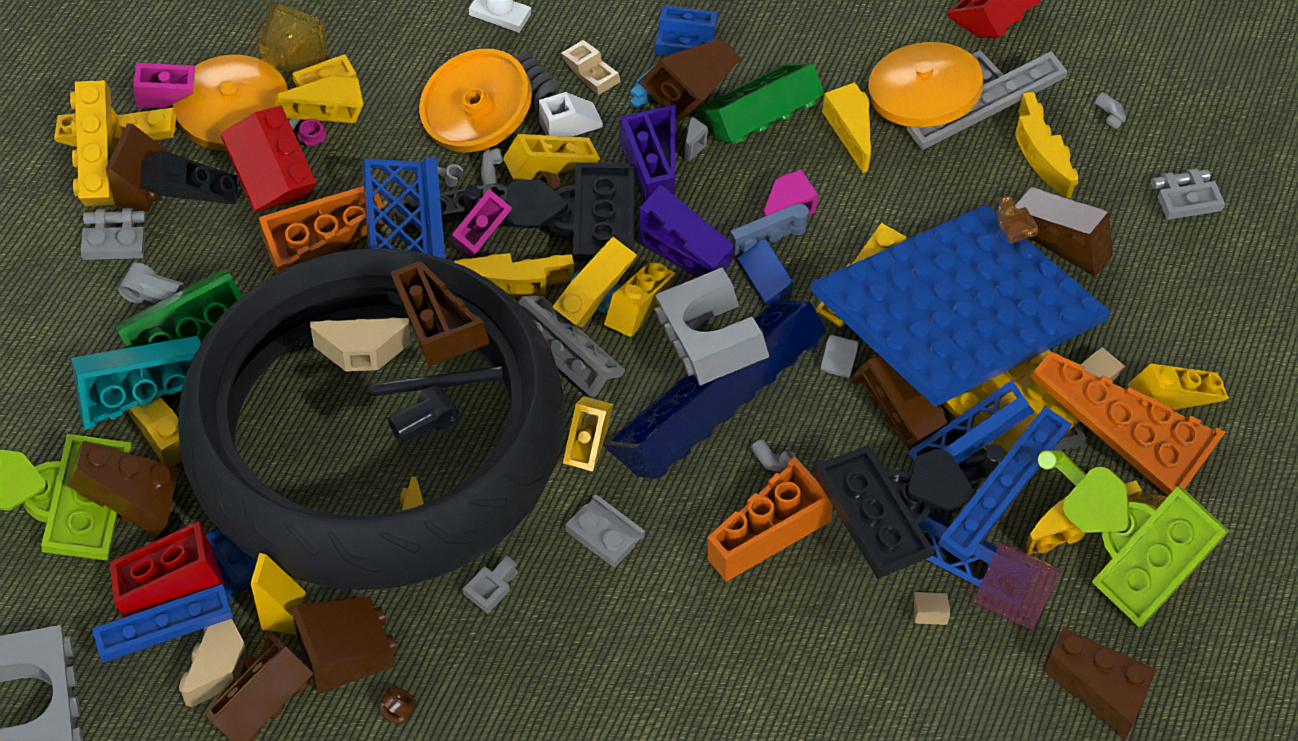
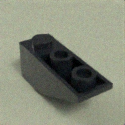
(187, 179)

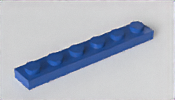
(1003, 485)

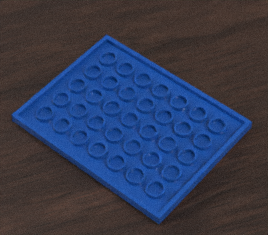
(959, 304)

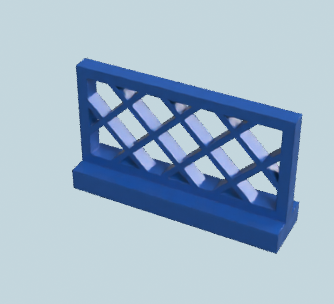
(427, 198)

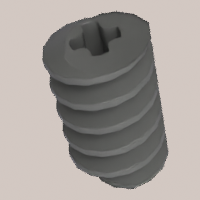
(541, 81)

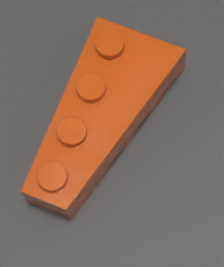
(316, 228)
(770, 522)

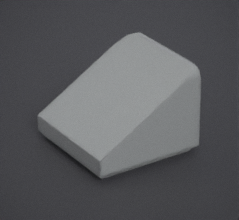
(696, 139)
(839, 356)

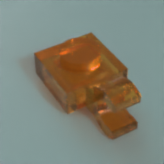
(1014, 222)

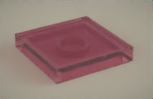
(1017, 585)

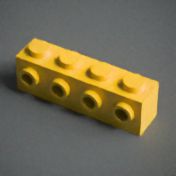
(94, 142)

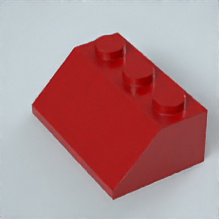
(989, 17)
(268, 159)
(165, 571)

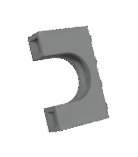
(713, 352)
(43, 656)

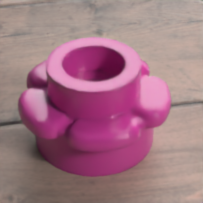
(311, 127)

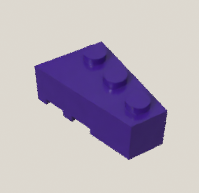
(650, 145)
(681, 235)

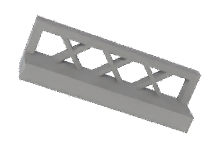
(571, 348)

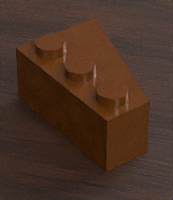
(1070, 229)
(436, 316)
(907, 410)
(125, 483)
(1100, 678)
(259, 692)

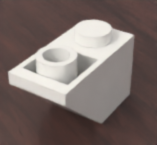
(567, 115)

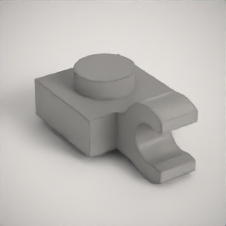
(491, 586)

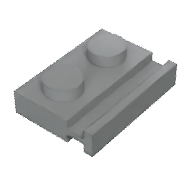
(604, 530)

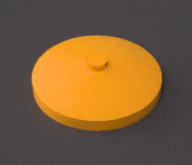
(926, 84)
(224, 94)
(475, 100)

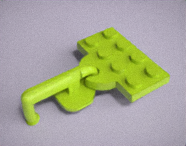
(72, 521)
(1157, 548)

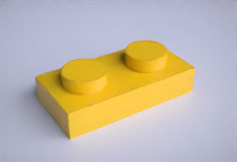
(334, 67)

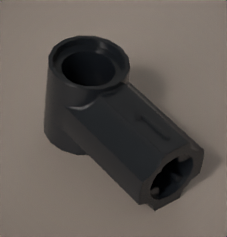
(430, 411)

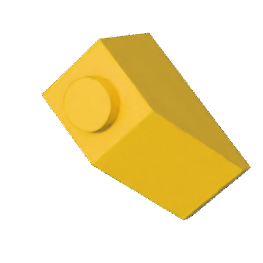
(587, 433)

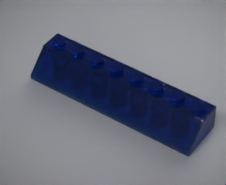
(692, 410)

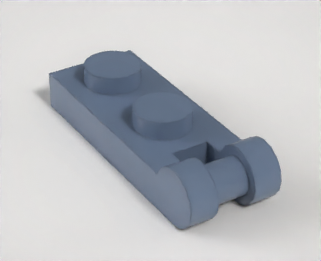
(770, 228)

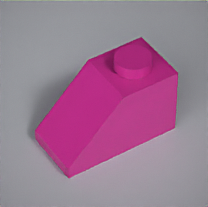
(162, 84)
(791, 190)
(479, 224)

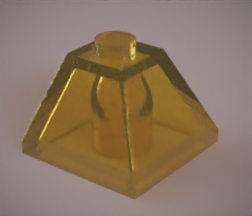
(291, 39)

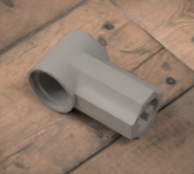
(143, 284)

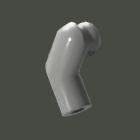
(1114, 108)
(489, 159)
(770, 460)

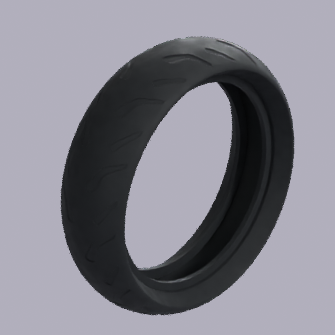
(388, 547)

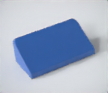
(766, 272)

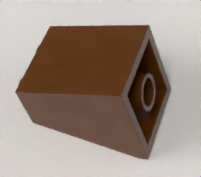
(689, 75)
(343, 640)

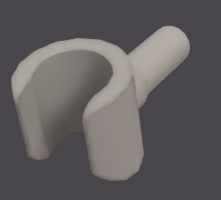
(453, 169)

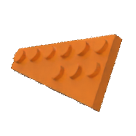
(1139, 428)

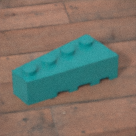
(130, 377)

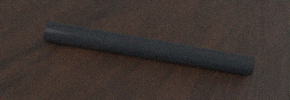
(441, 380)

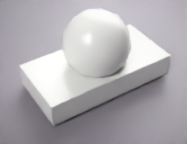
(501, 12)

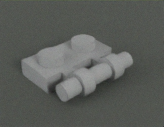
(1191, 199)
(113, 243)

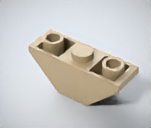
(361, 342)
(215, 663)

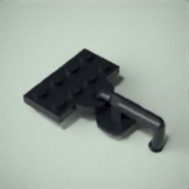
(588, 212)
(889, 506)

